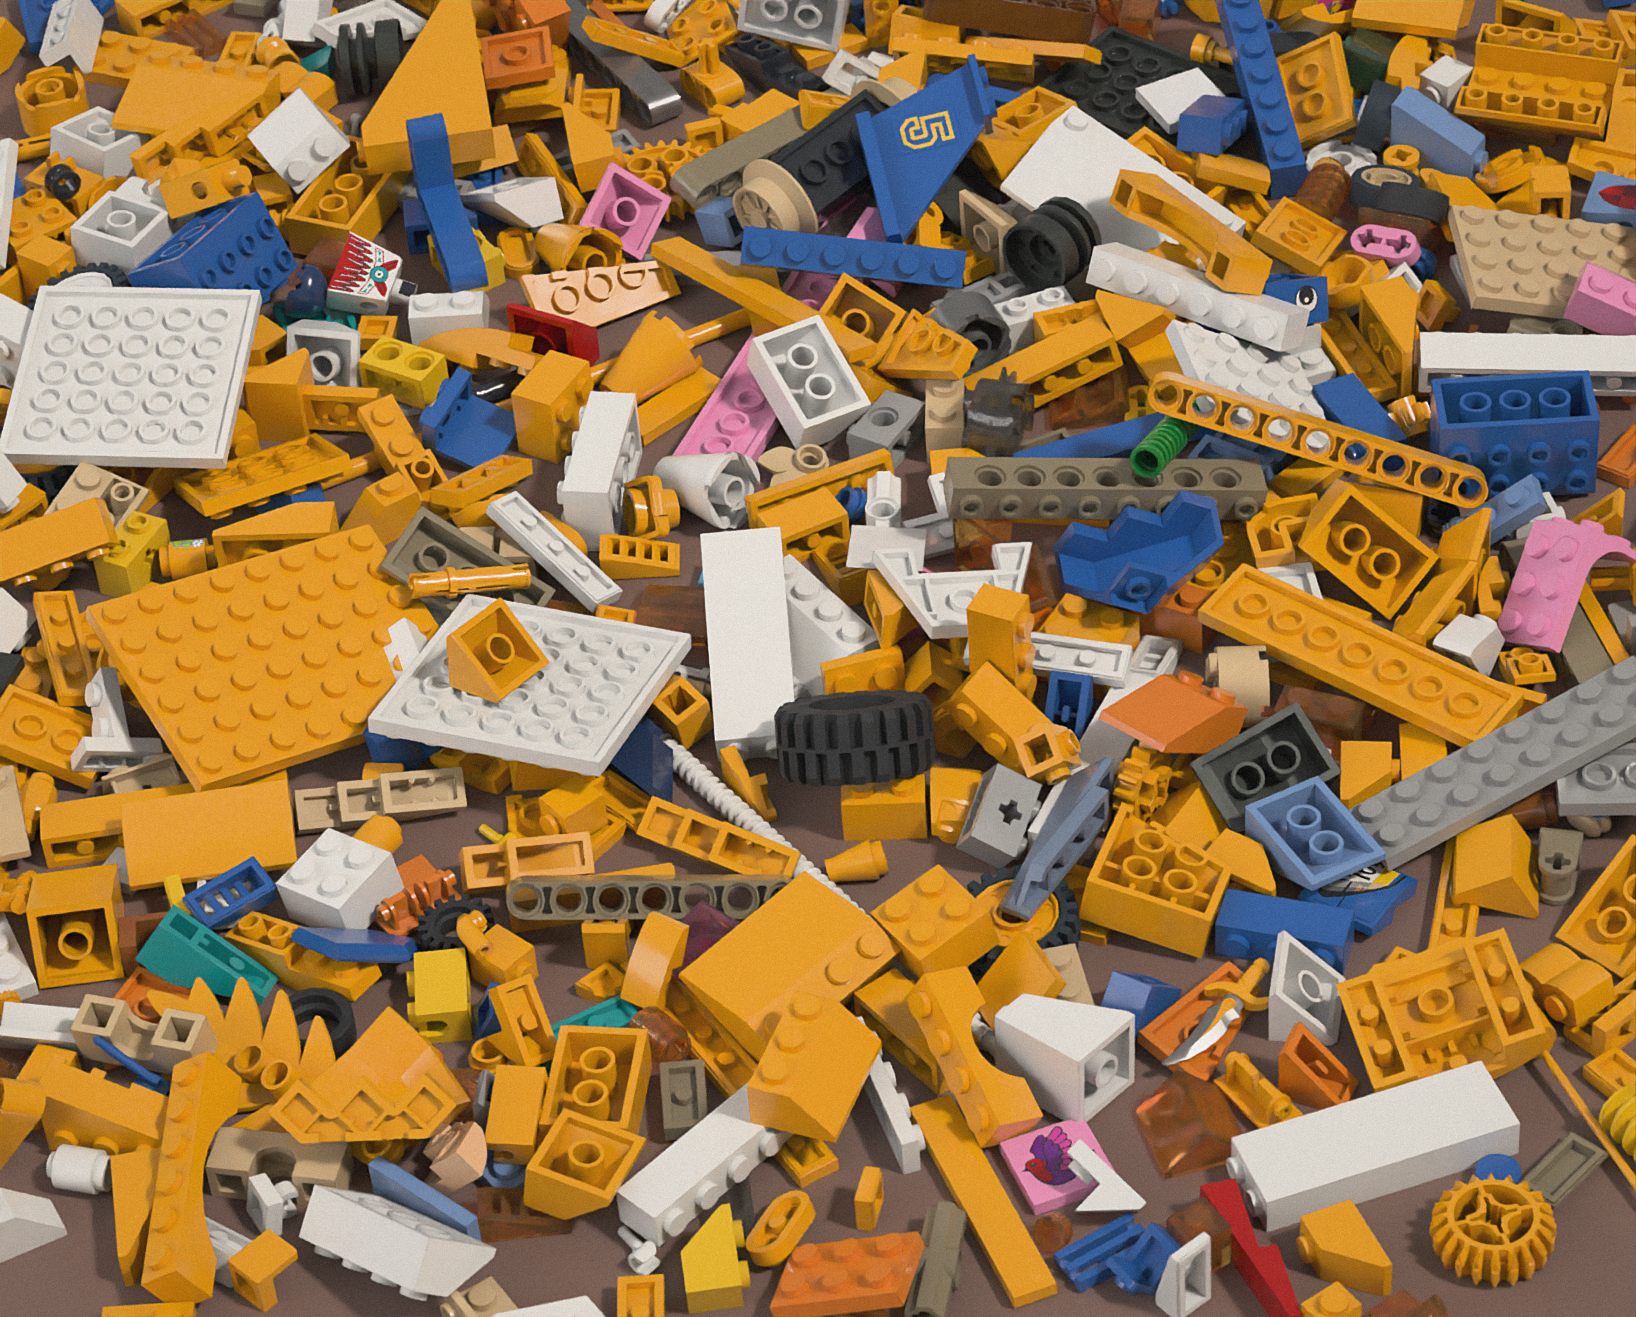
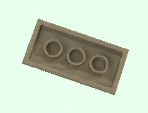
(433, 544)

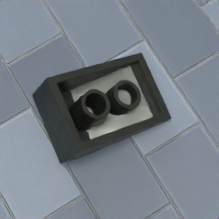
(1262, 763)

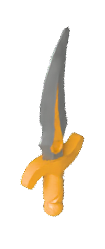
(1218, 1017)

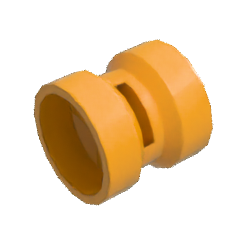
(274, 51)

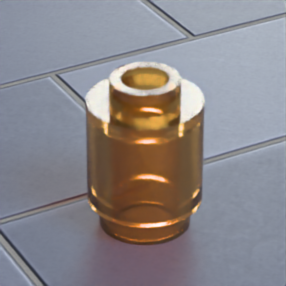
(666, 1037)

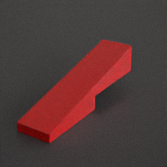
(1259, 1266)

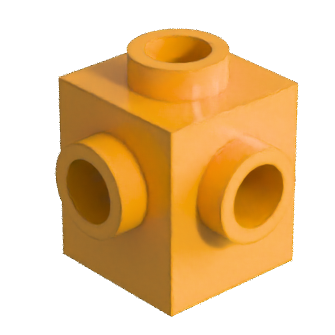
(1036, 752)

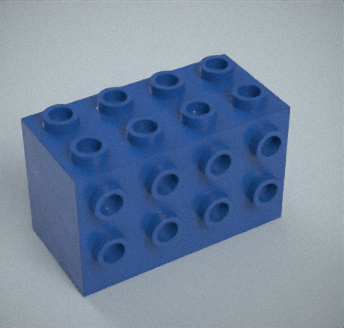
(221, 249)
(1518, 429)

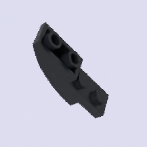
(771, 67)

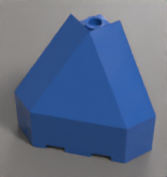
(1141, 554)

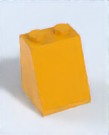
(76, 925)

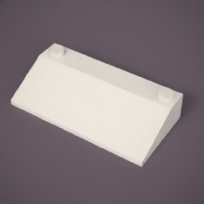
(1082, 162)

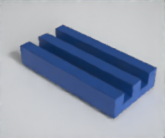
(1097, 1248)

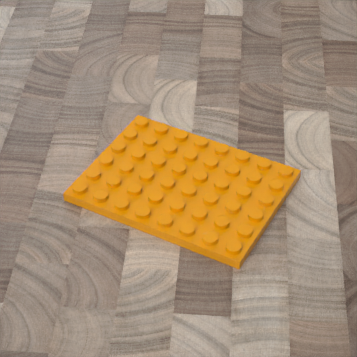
(263, 655)

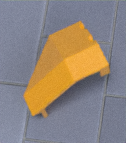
(378, 1090)

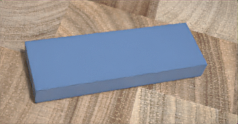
(407, 1190)

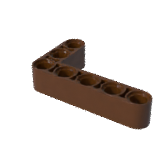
(1038, 19)

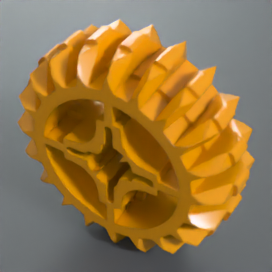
(1493, 1230)

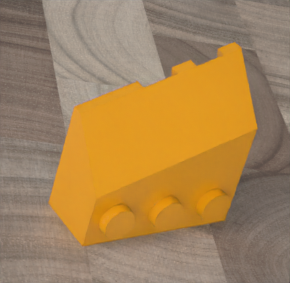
(1154, 886)

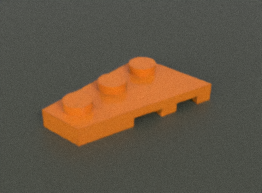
(1178, 1022)

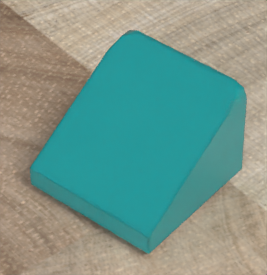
(321, 61)

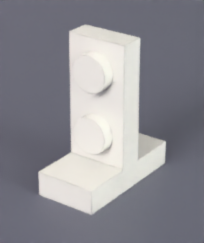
(110, 737)

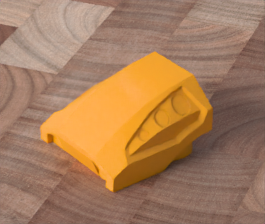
(951, 799)

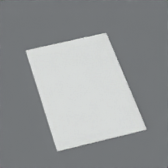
(868, 538)

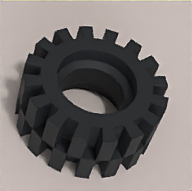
(443, 920)

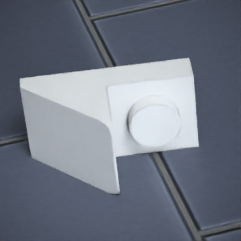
(849, 70)
(1313, 359)
(1112, 1193)

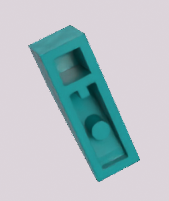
(188, 950)

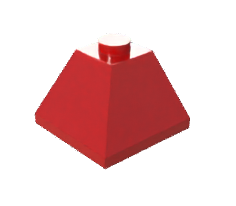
(554, 332)

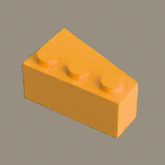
(98, 1113)

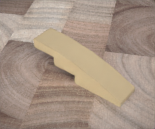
(393, 795)

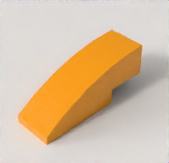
(495, 865)

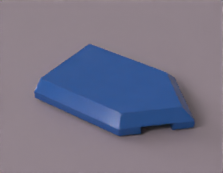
(357, 944)

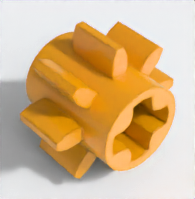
(1410, 416)

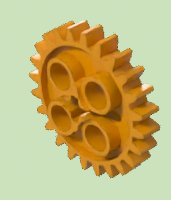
(669, 158)

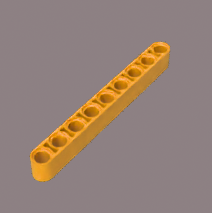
(1331, 453)

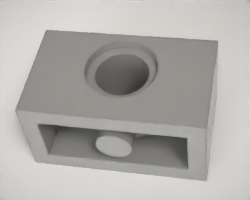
(890, 423)

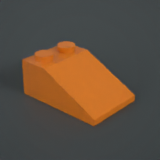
(1178, 714)

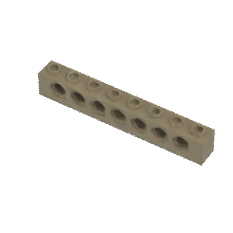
(1094, 487)

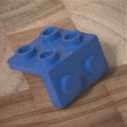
(464, 425)

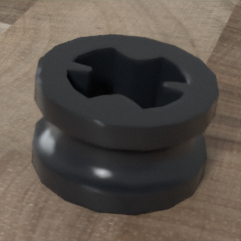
(69, 188)
(1437, 515)

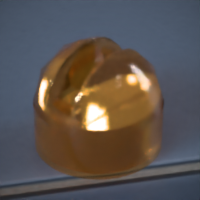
(1047, 1228)

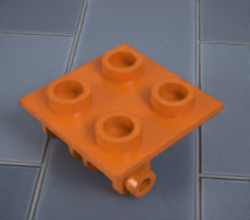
(421, 888)

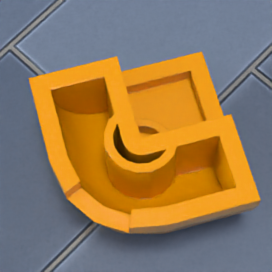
(1278, 530)

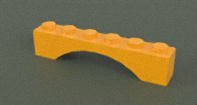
(1227, 257)
(179, 1248)

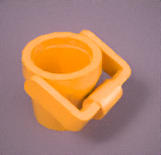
(649, 511)

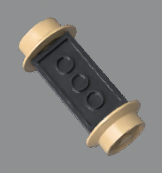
(818, 169)

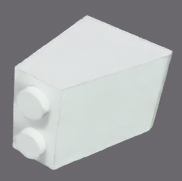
(1066, 1052)

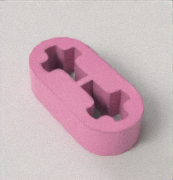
(1386, 241)

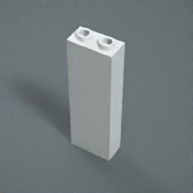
(747, 637)
(1373, 1145)

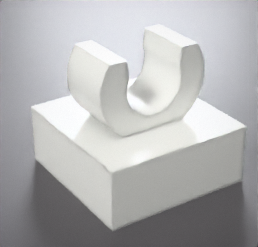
(270, 1203)

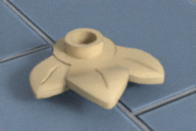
(791, 464)

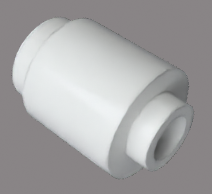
(80, 1169)

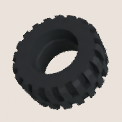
(855, 737)

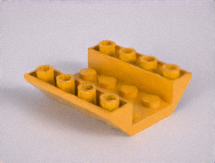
(1541, 81)

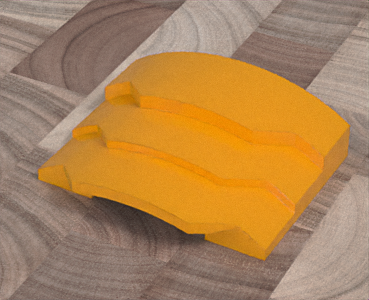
(1444, 1012)

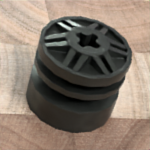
(369, 56)
(1051, 244)

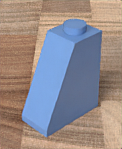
(1437, 134)

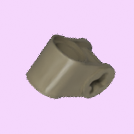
(1558, 864)

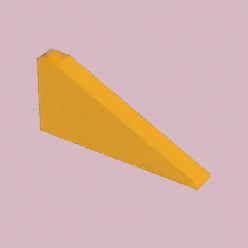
(435, 77)

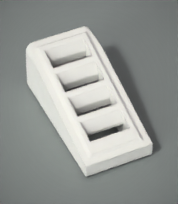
(1156, 656)
(1186, 1278)

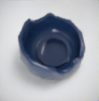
(309, 294)

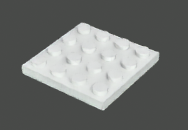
(1246, 370)

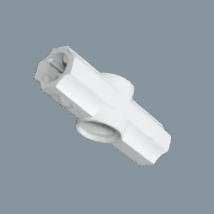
(883, 500)

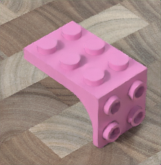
(1552, 579)

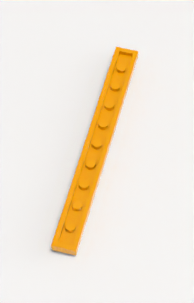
(1339, 336)

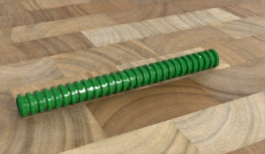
(1163, 444)

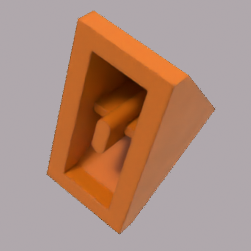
(1312, 1072)

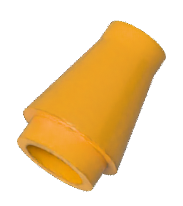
(858, 863)

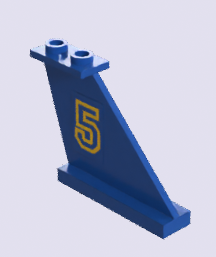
(921, 143)

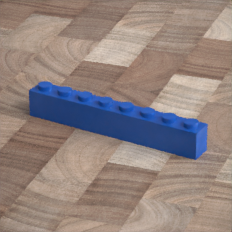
(1263, 95)

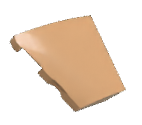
(457, 1157)

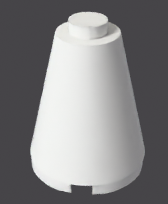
(711, 485)

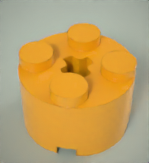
(50, 99)

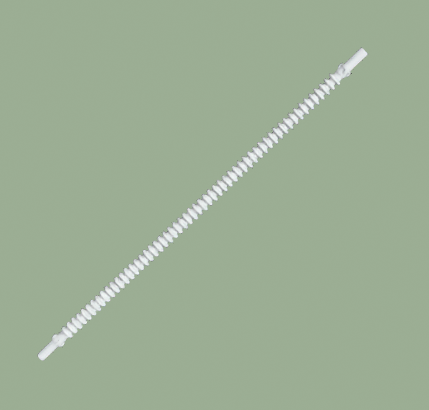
(746, 818)

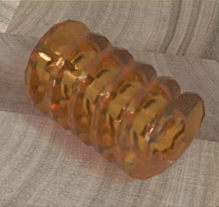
(1325, 188)

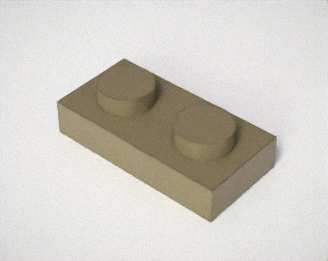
(682, 1096)

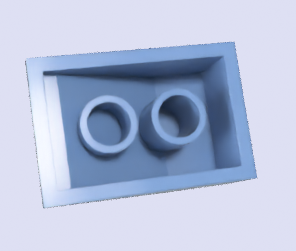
(1310, 835)

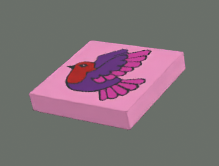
(1041, 1164)

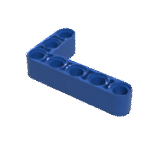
(442, 204)

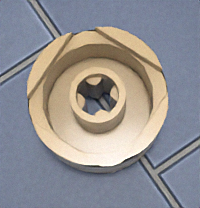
(1243, 674)

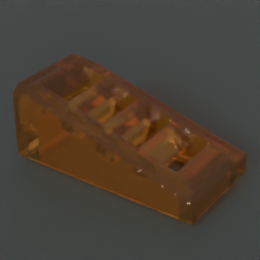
(499, 1224)

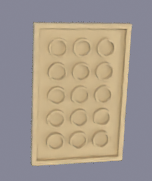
(1533, 260)

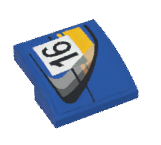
(1369, 892)

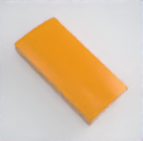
(208, 833)

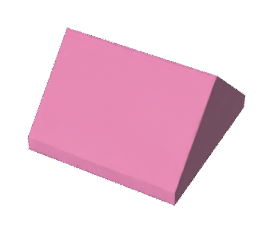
(627, 209)

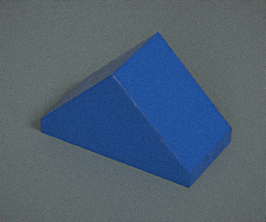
(1070, 701)

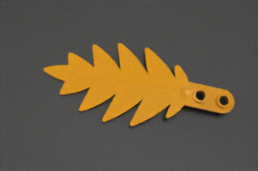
(266, 1060)

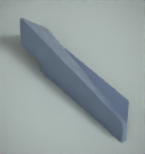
(1065, 836)

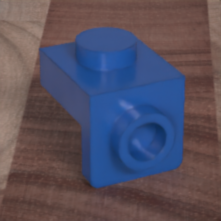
(1146, 1261)

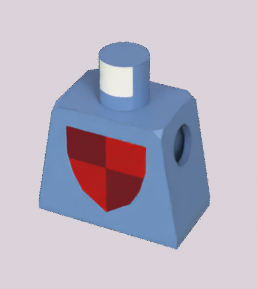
(1611, 200)

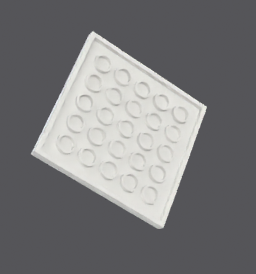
(131, 377)
(561, 717)

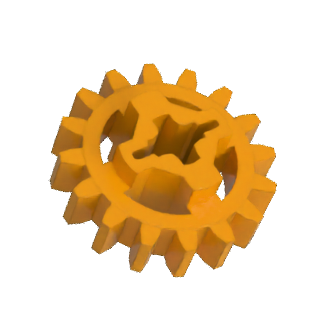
(1143, 781)

